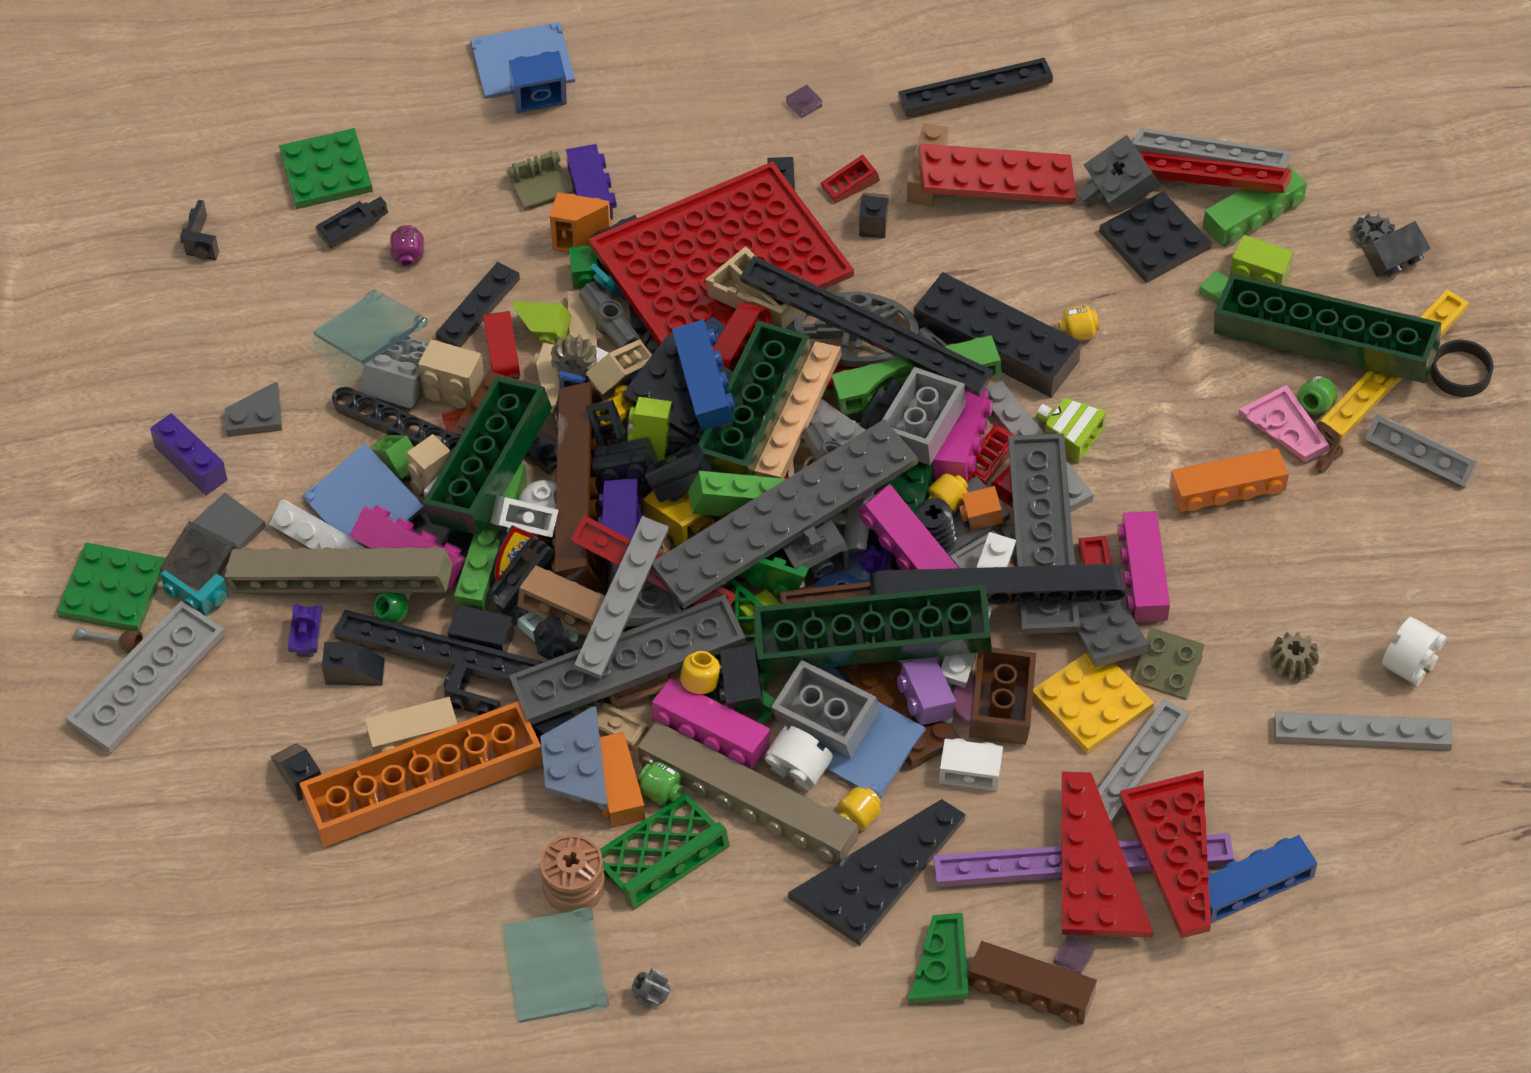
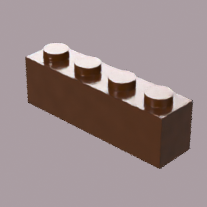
(1032, 982)

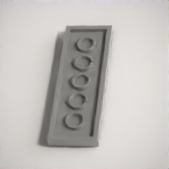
(145, 676)

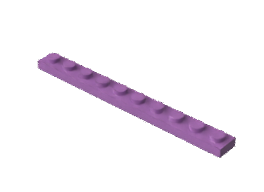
(1045, 863)

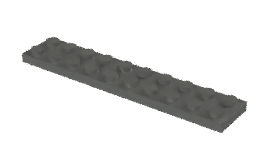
(783, 513)

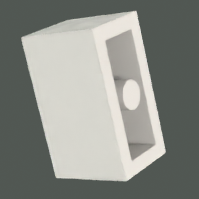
(524, 515)
(971, 764)

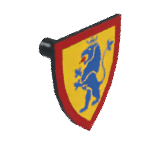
(511, 544)

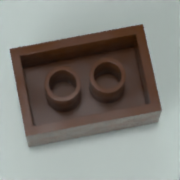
(1002, 695)

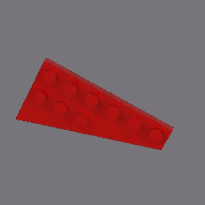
(1173, 837)
(1095, 878)

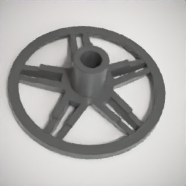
(822, 330)

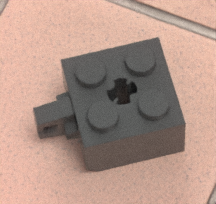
(1118, 176)
(819, 550)

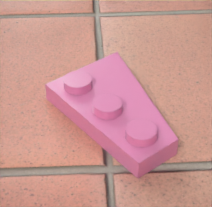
(1287, 423)

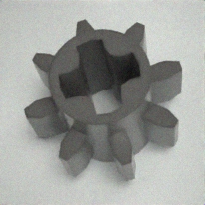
(650, 988)

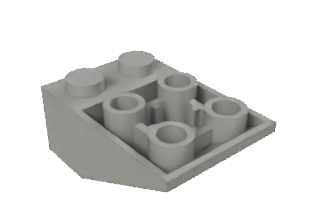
(395, 373)

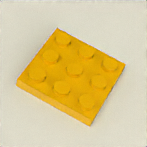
(1092, 701)

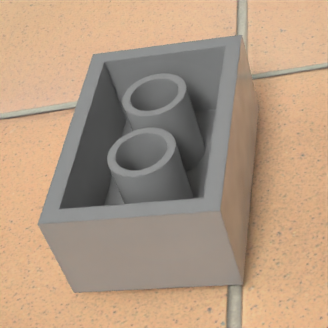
(926, 412)
(826, 708)

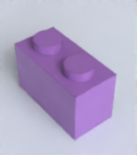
(926, 691)

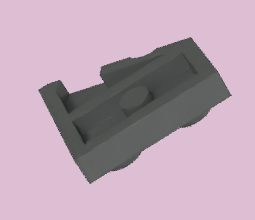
(255, 413)

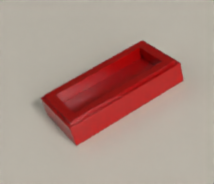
(1094, 550)

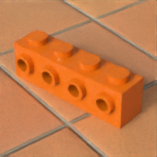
(1228, 480)

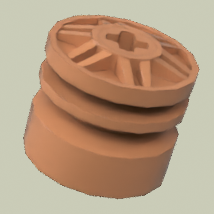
(572, 873)

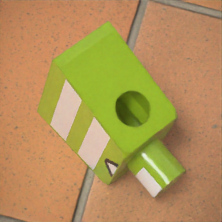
(1078, 423)

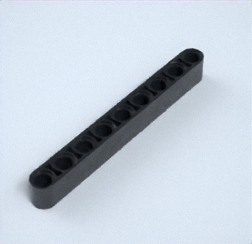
(1013, 584)

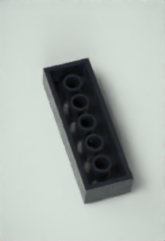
(1025, 345)

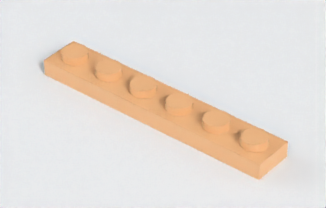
(798, 411)

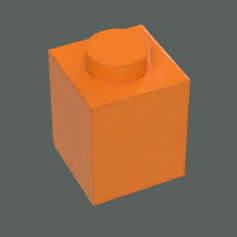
(981, 508)

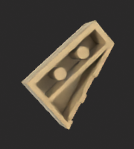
(727, 288)

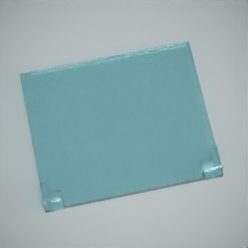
(370, 326)
(555, 965)

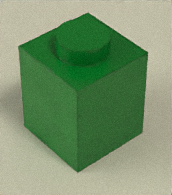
(580, 261)

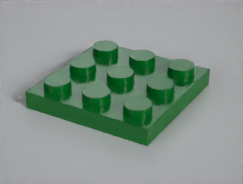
(325, 168)
(111, 587)

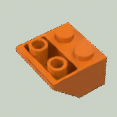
(576, 219)

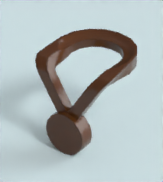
(1326, 460)

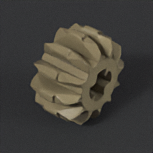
(573, 355)
(1294, 655)

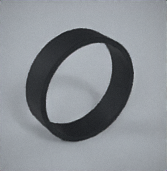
(1467, 347)

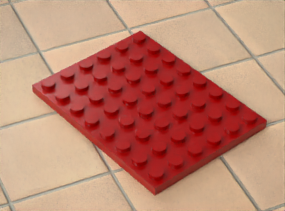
(671, 251)

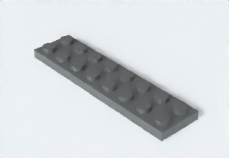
(1042, 522)
(638, 658)

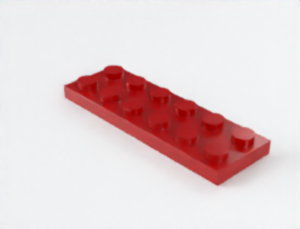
(996, 173)

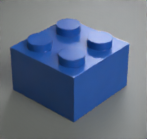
(537, 81)

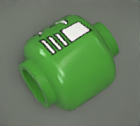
(1317, 395)
(659, 783)

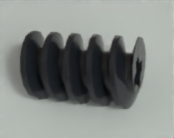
(938, 520)

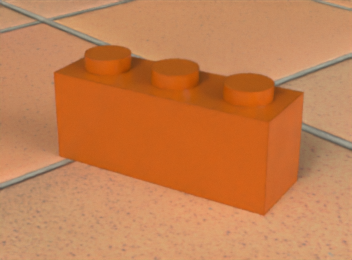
(621, 783)

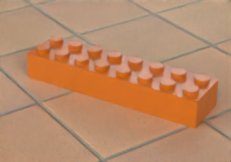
(421, 773)

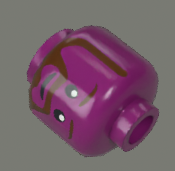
(406, 245)

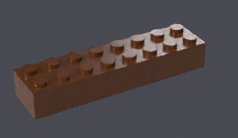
(576, 488)

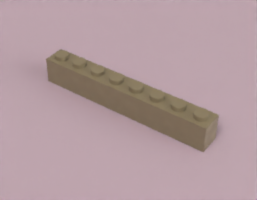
(339, 570)
(750, 794)

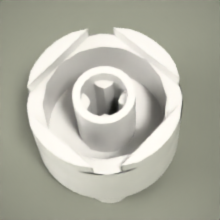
(1413, 650)
(797, 757)

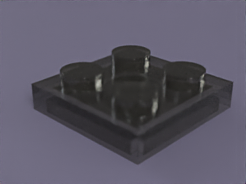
(198, 555)

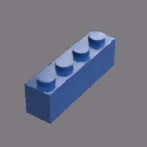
(703, 375)
(1259, 876)

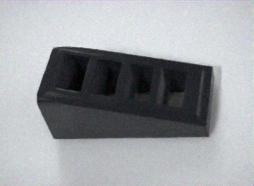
(598, 429)

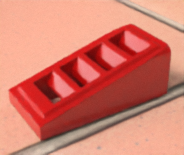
(853, 168)
(997, 439)

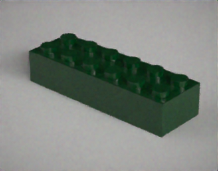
(759, 391)
(487, 455)

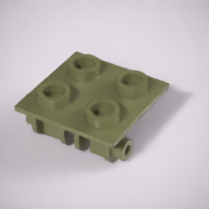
(538, 180)
(1169, 664)

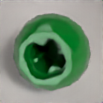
(391, 607)

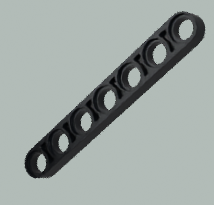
(383, 410)

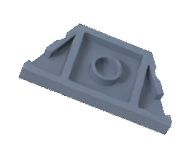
(575, 760)

